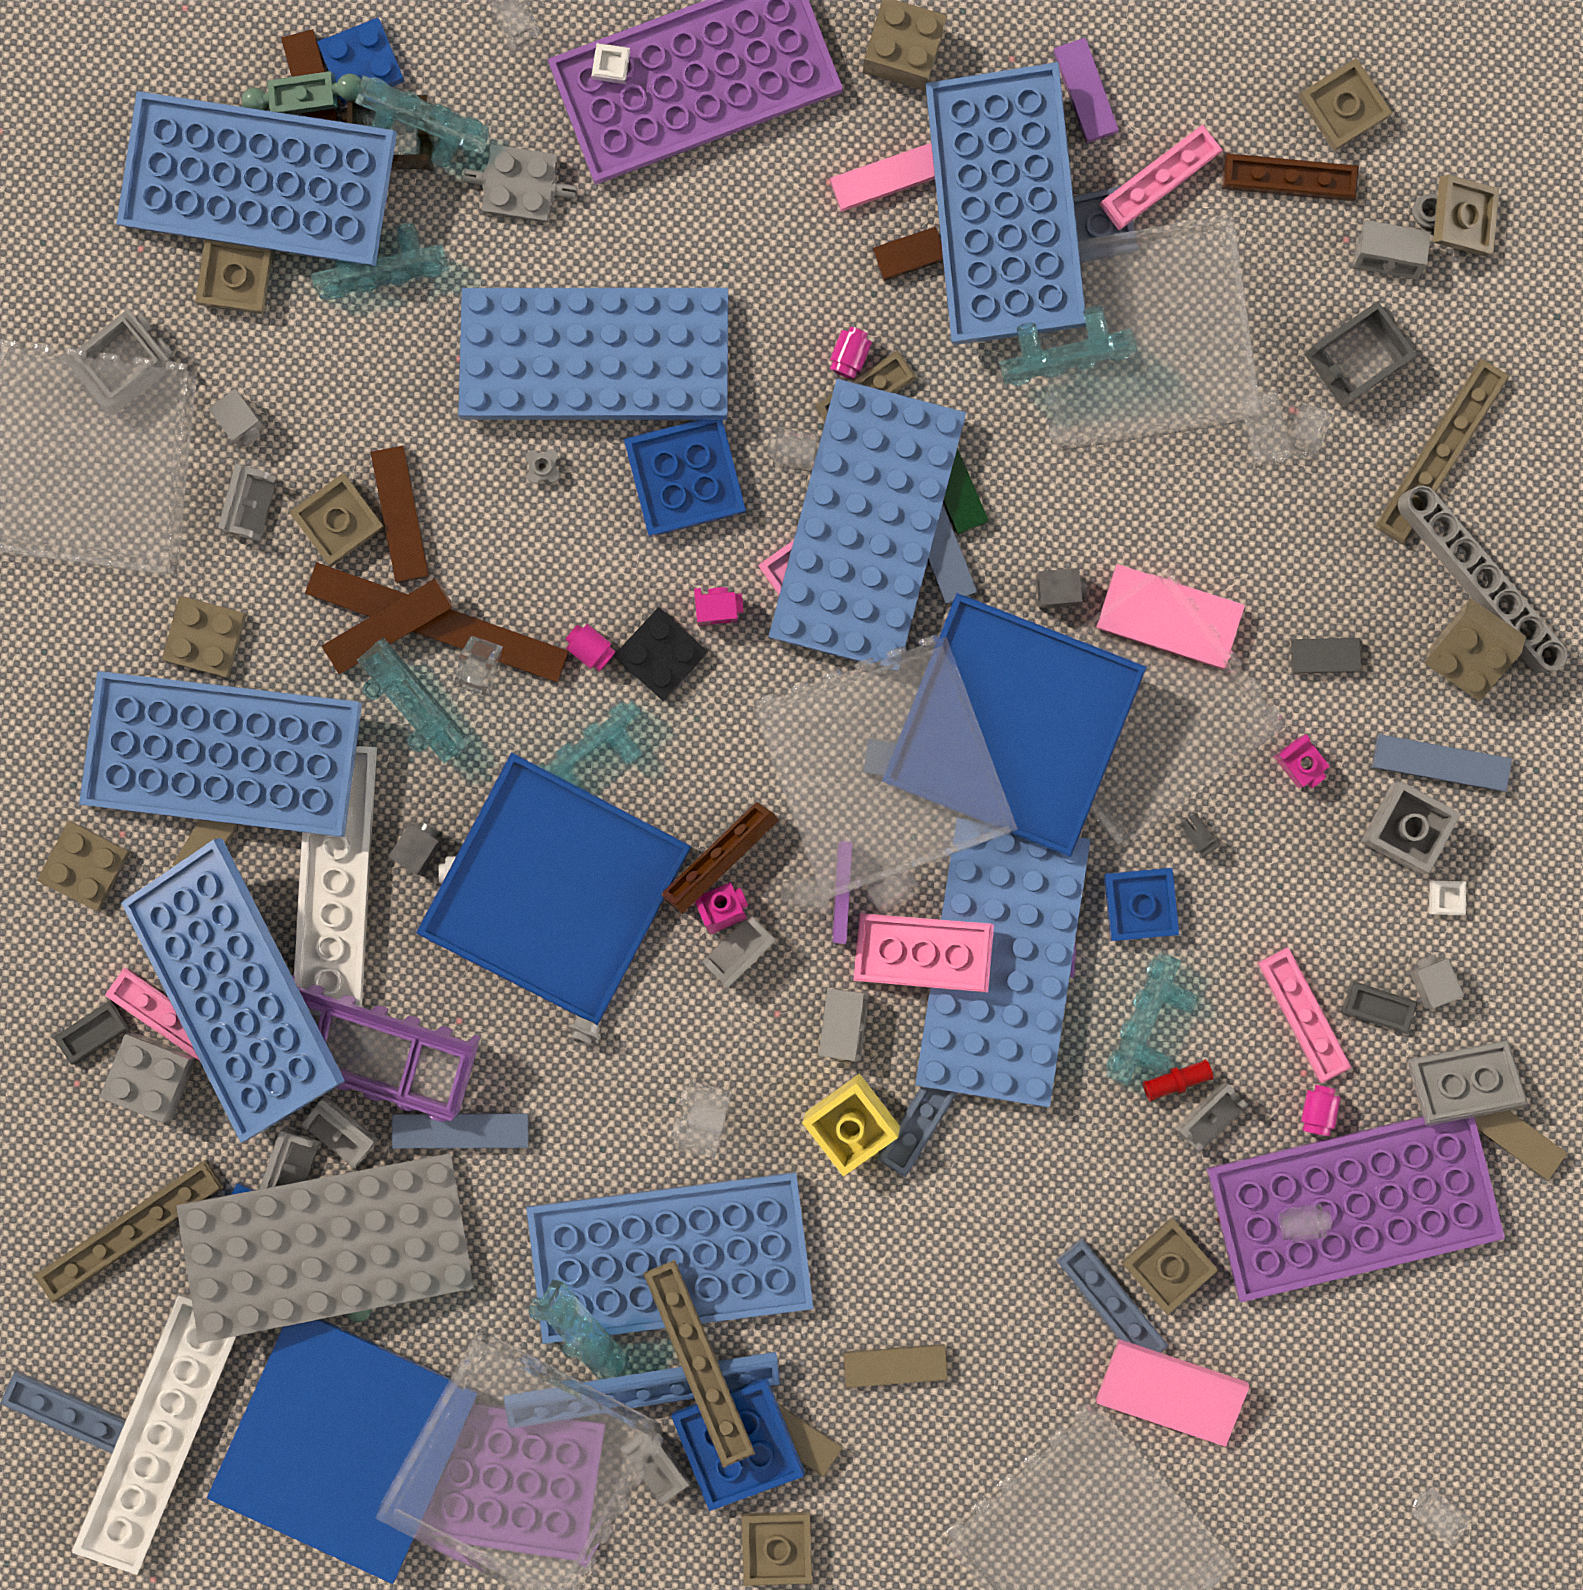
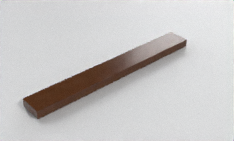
(449, 628)

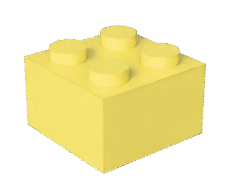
(851, 1125)

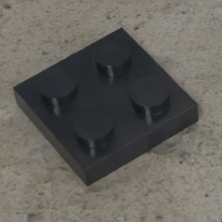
(660, 654)

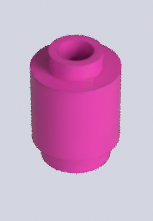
(850, 352)
(589, 647)
(1320, 1110)

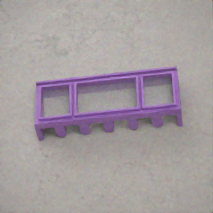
(394, 1056)

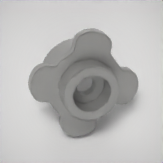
(550, 472)
(584, 1032)

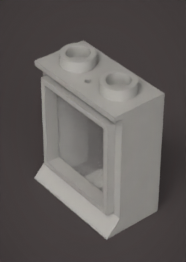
(129, 338)

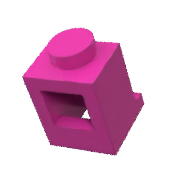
(717, 606)
(1291, 758)
(716, 918)

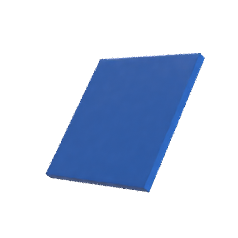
(1045, 714)
(553, 889)
(328, 1442)

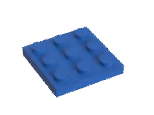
(684, 476)
(774, 1456)

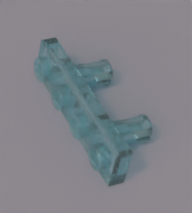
(431, 118)
(393, 269)
(1080, 354)
(429, 719)
(611, 731)
(1147, 1007)
(580, 1331)

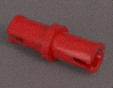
(1177, 1080)

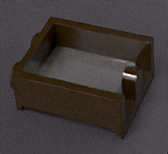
(412, 145)

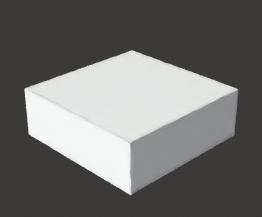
(610, 63)
(1447, 898)

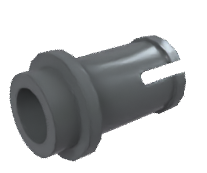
(1201, 836)

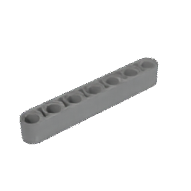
(1466, 575)

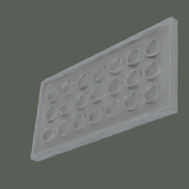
(324, 1247)

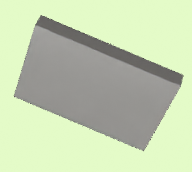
(1467, 1083)

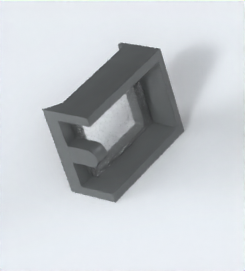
(1361, 353)

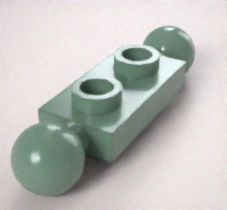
(302, 93)

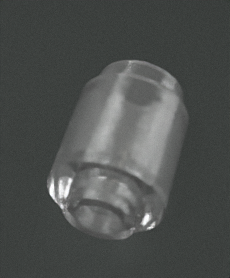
(1305, 1223)

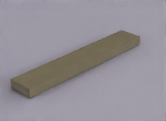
(1445, 444)
(127, 1232)
(699, 1363)

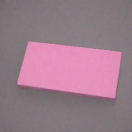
(1159, 621)
(924, 952)
(1172, 1392)

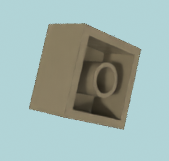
(904, 43)
(1475, 649)

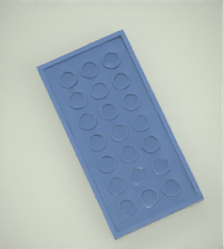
(256, 178)
(1005, 203)
(594, 354)
(867, 523)
(221, 753)
(232, 990)
(1010, 1037)
(731, 1240)

